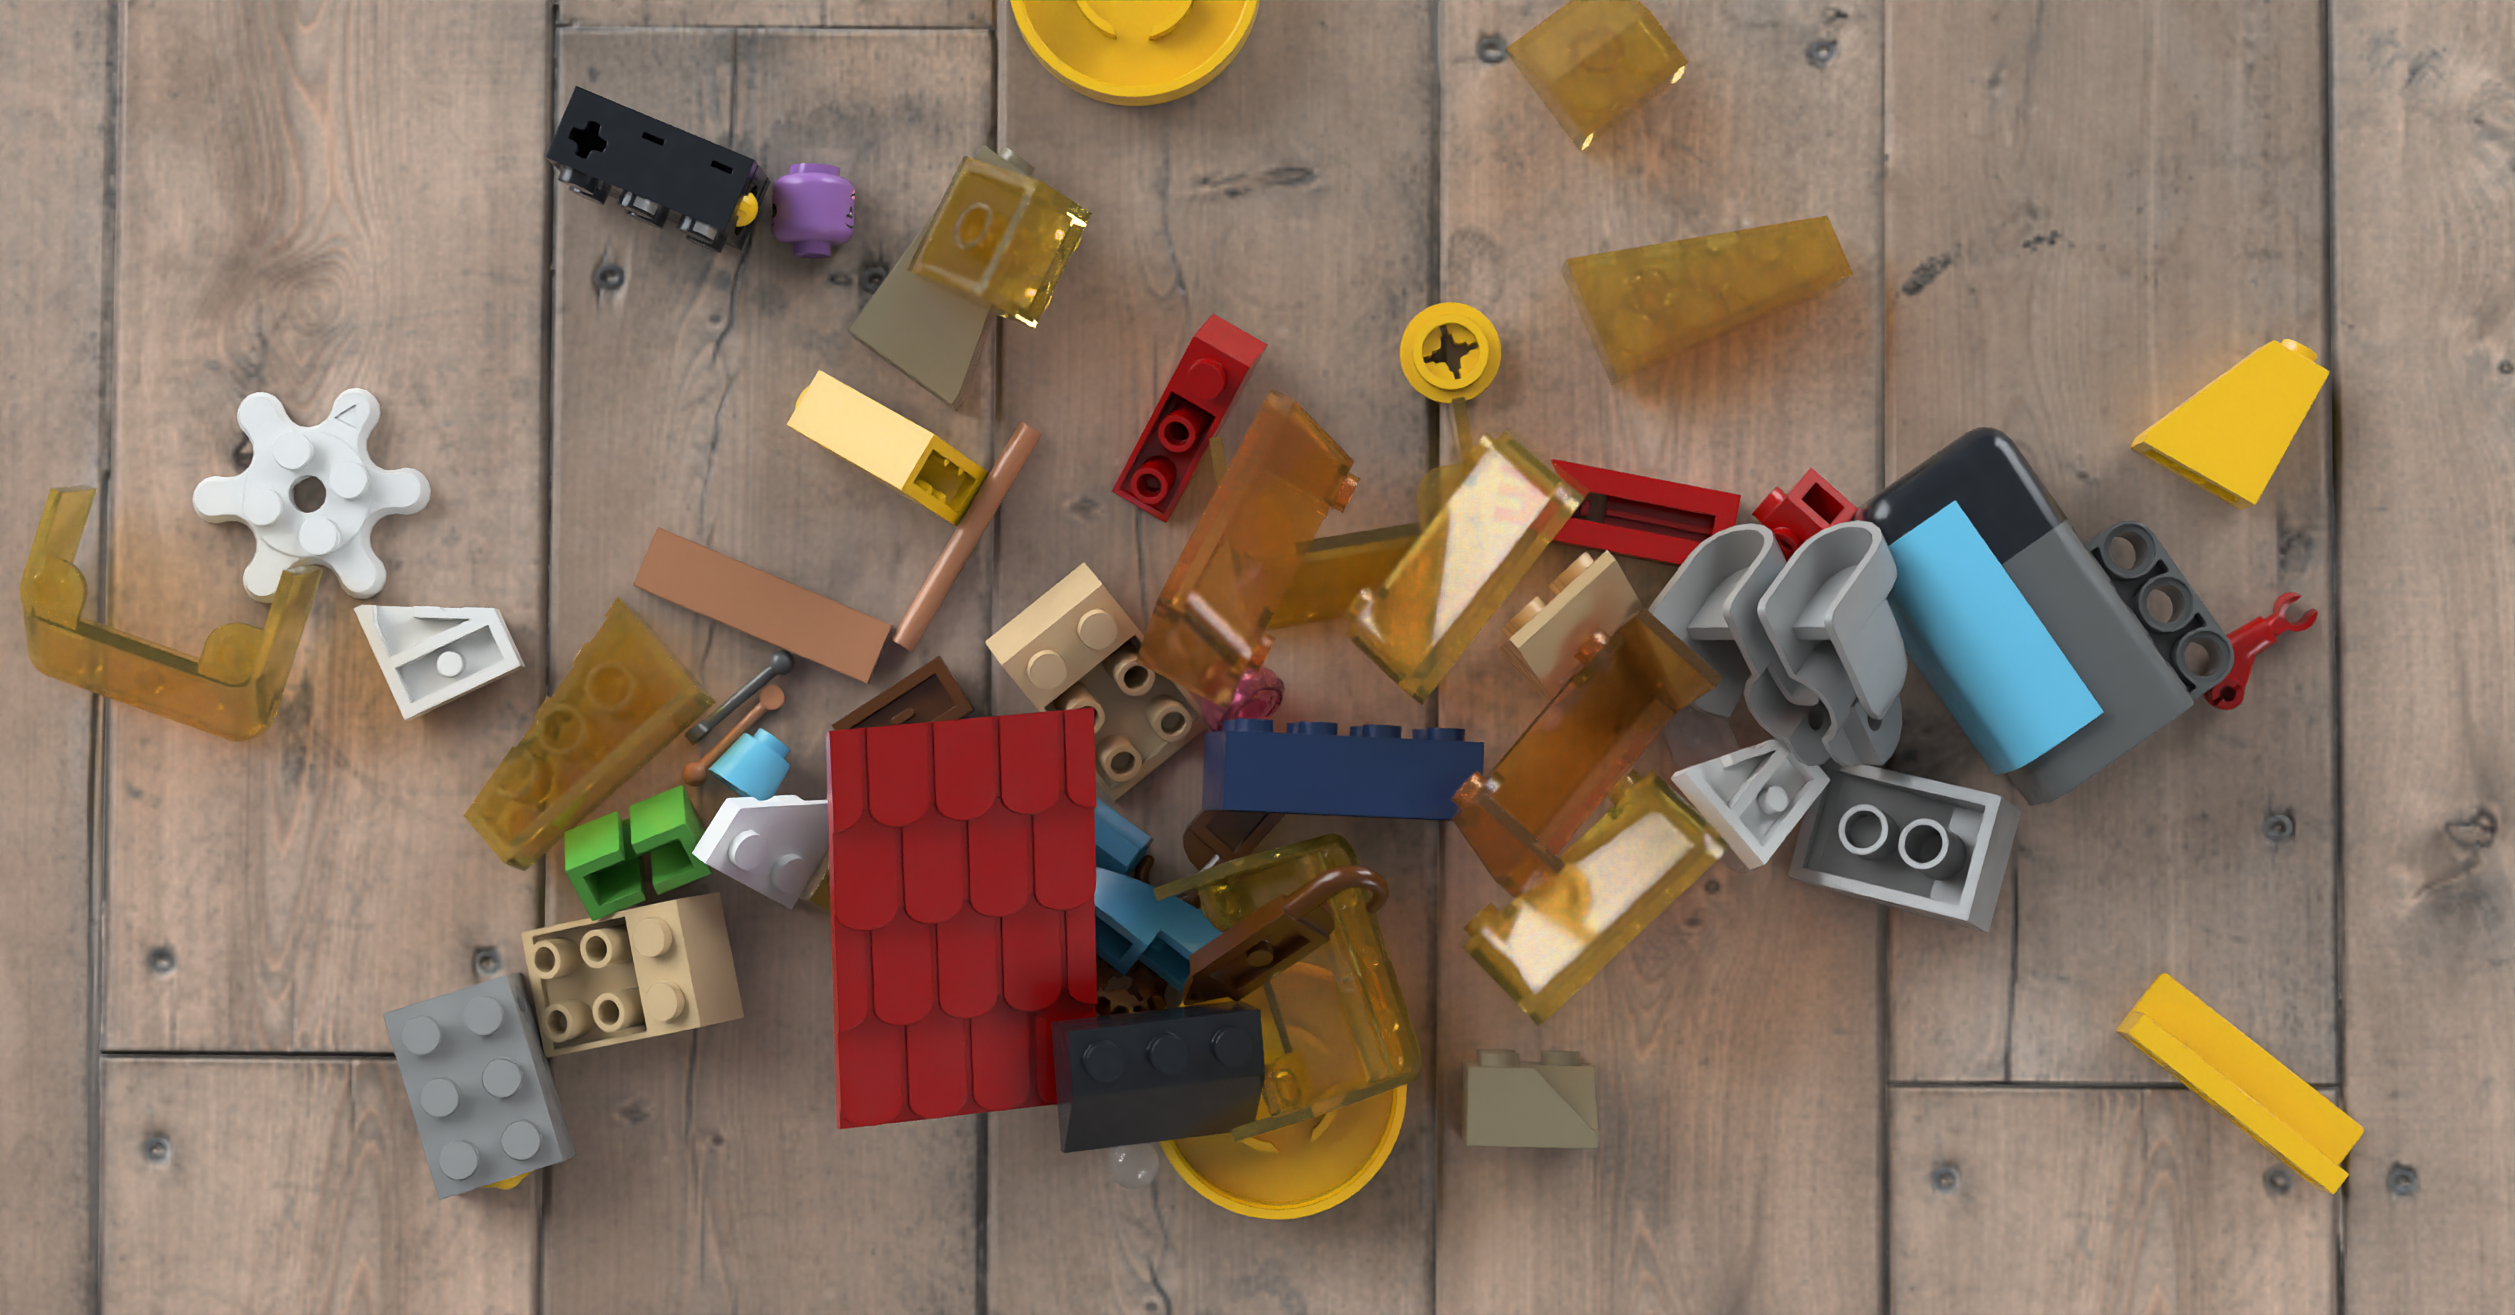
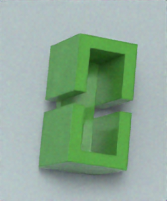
(607, 852)

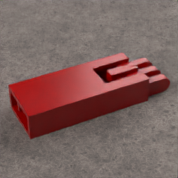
(1646, 515)

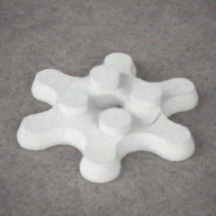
(354, 502)

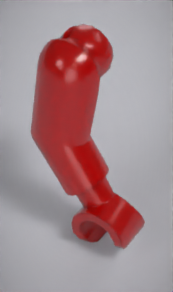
(2248, 643)

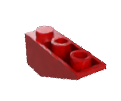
(1188, 415)

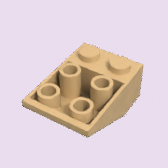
(1549, 635)
(1082, 653)
(632, 974)

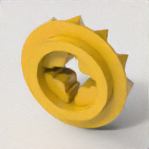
(1464, 326)

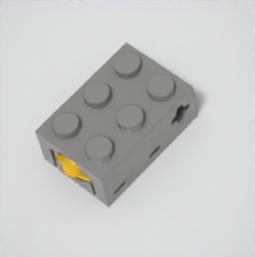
(480, 1086)

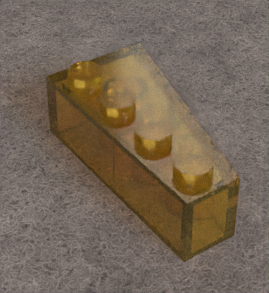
(1688, 292)
(589, 738)

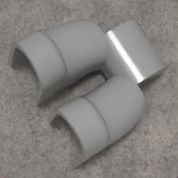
(1797, 637)

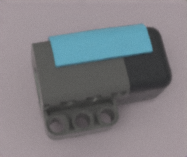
(2030, 629)

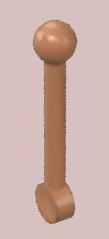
(771, 699)

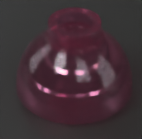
(1255, 698)

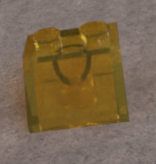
(1597, 63)
(1000, 240)

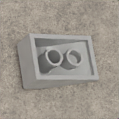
(1907, 843)

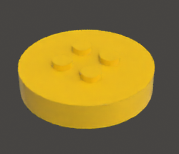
(1135, 47)
(1295, 1166)

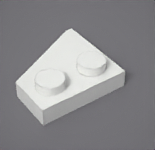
(438, 652)
(1753, 796)
(767, 843)

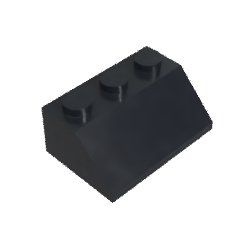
(1157, 1074)

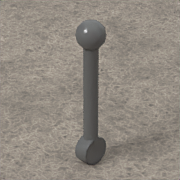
(780, 663)

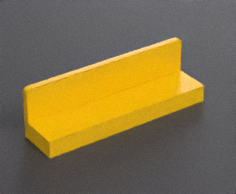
(2242, 1082)

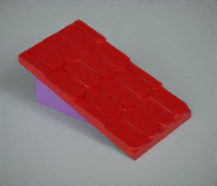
(959, 910)

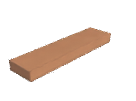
(763, 605)

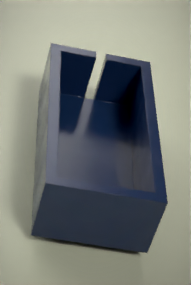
(1336, 775)

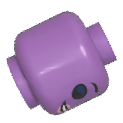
(813, 209)

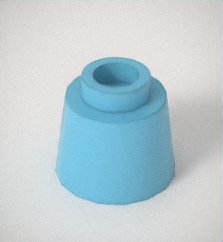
(753, 765)

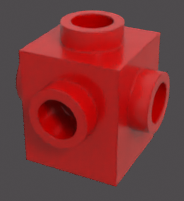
(1803, 511)

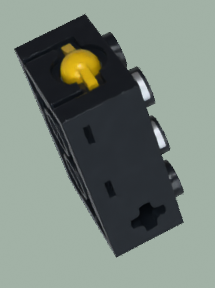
(657, 171)

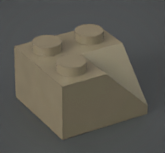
(1529, 1101)

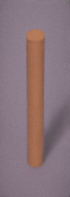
(966, 536)

